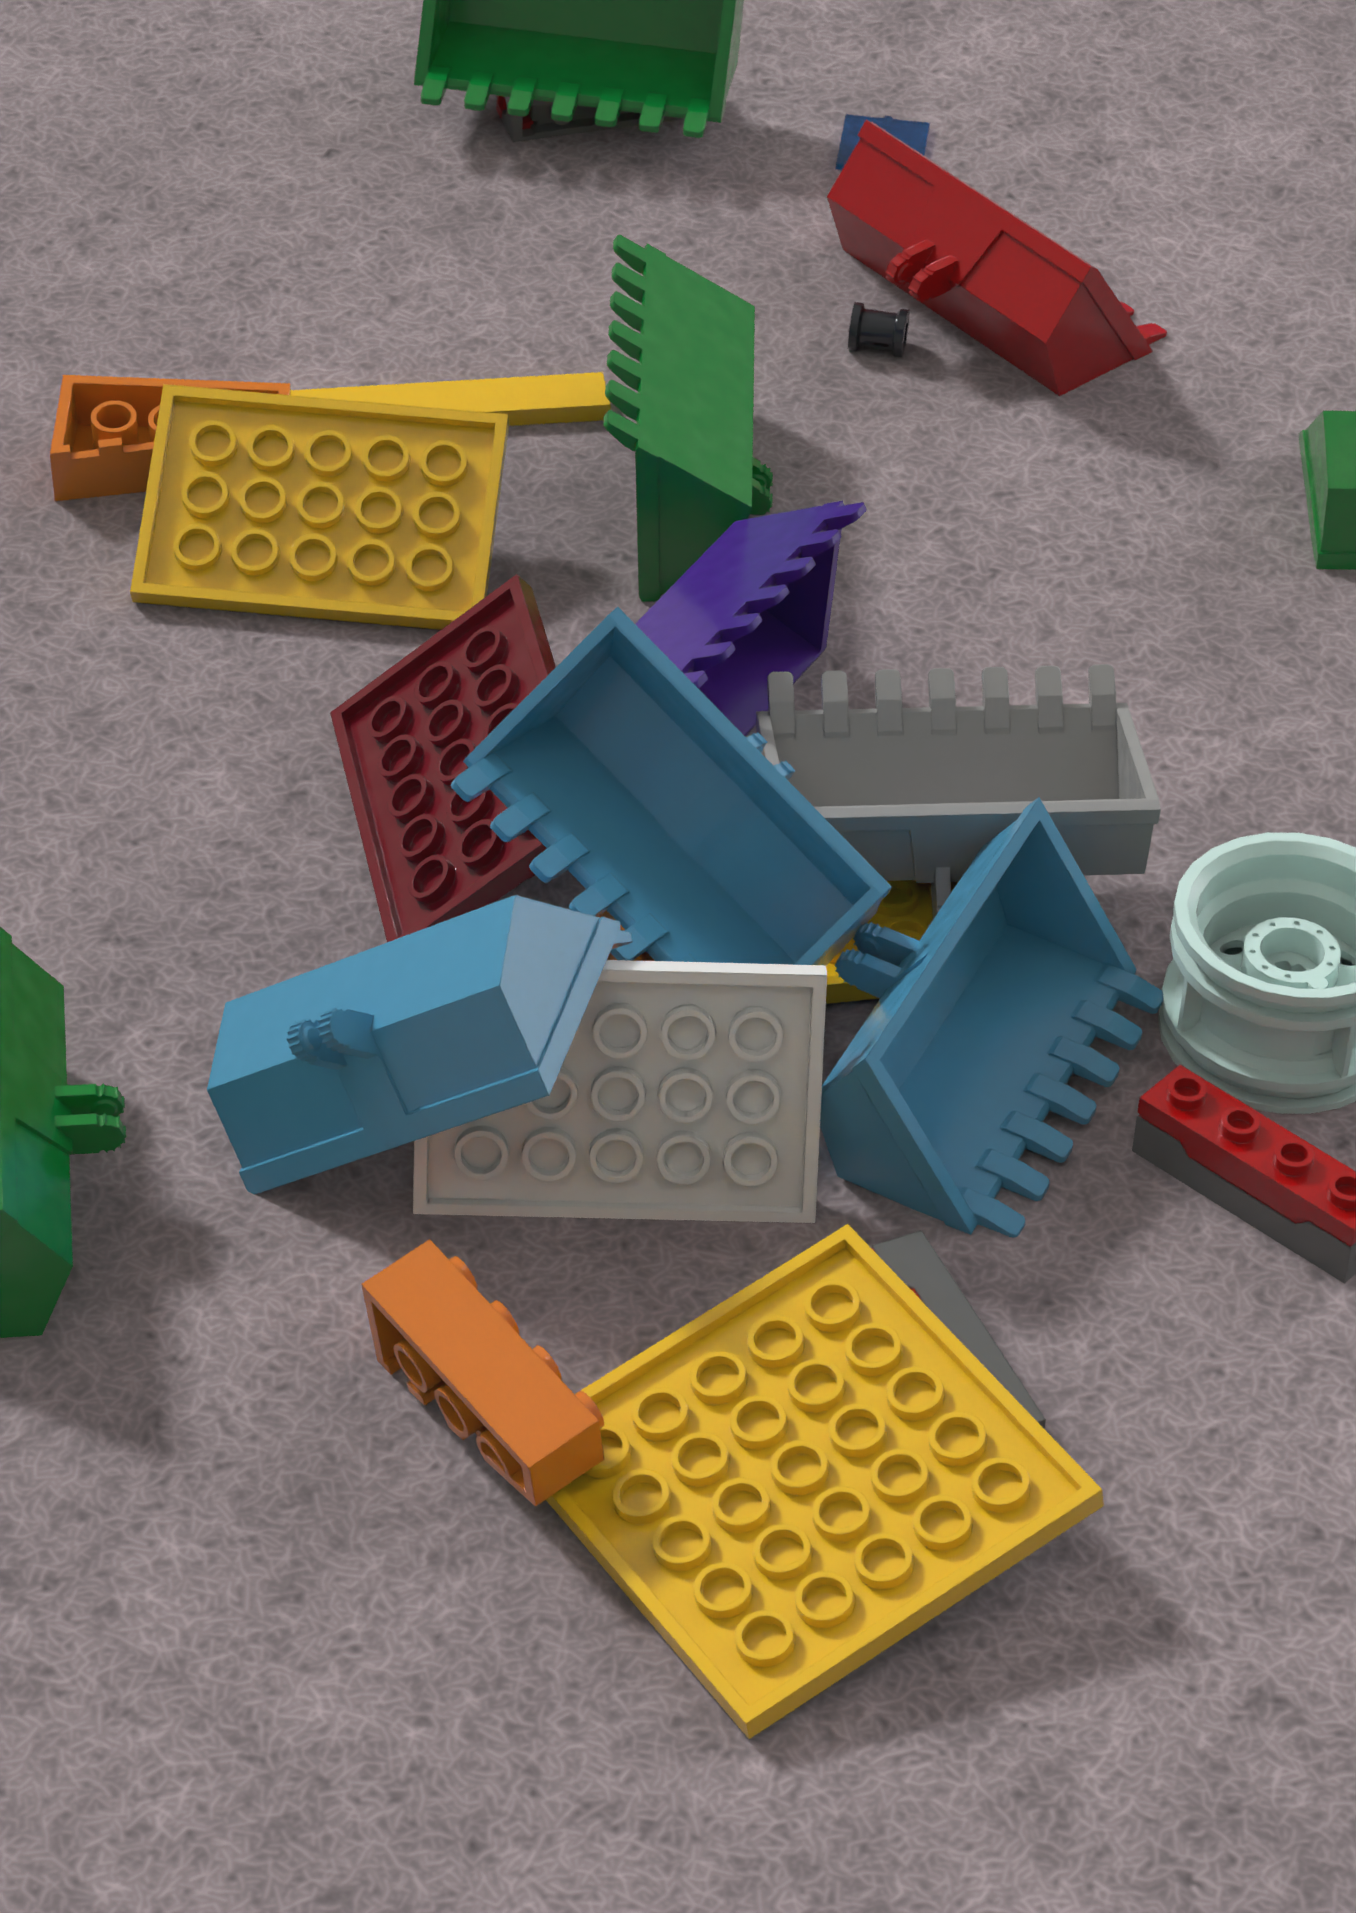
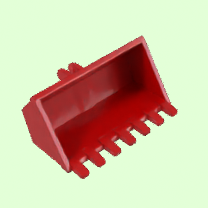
(981, 266)

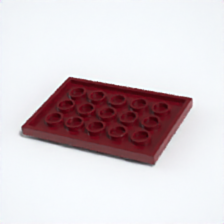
(408, 743)

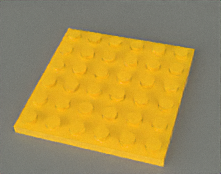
(812, 1479)

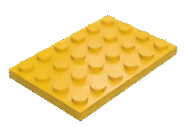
(319, 507)

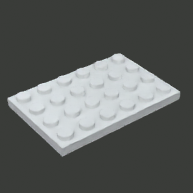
(673, 1104)

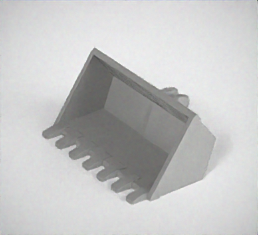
(943, 780)

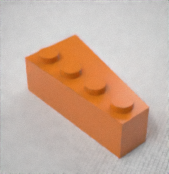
(109, 431)
(481, 1372)

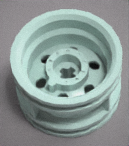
(1266, 972)

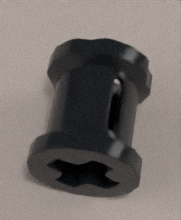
(878, 329)

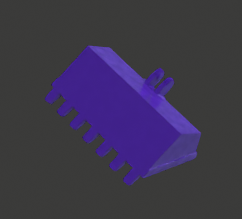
(753, 606)

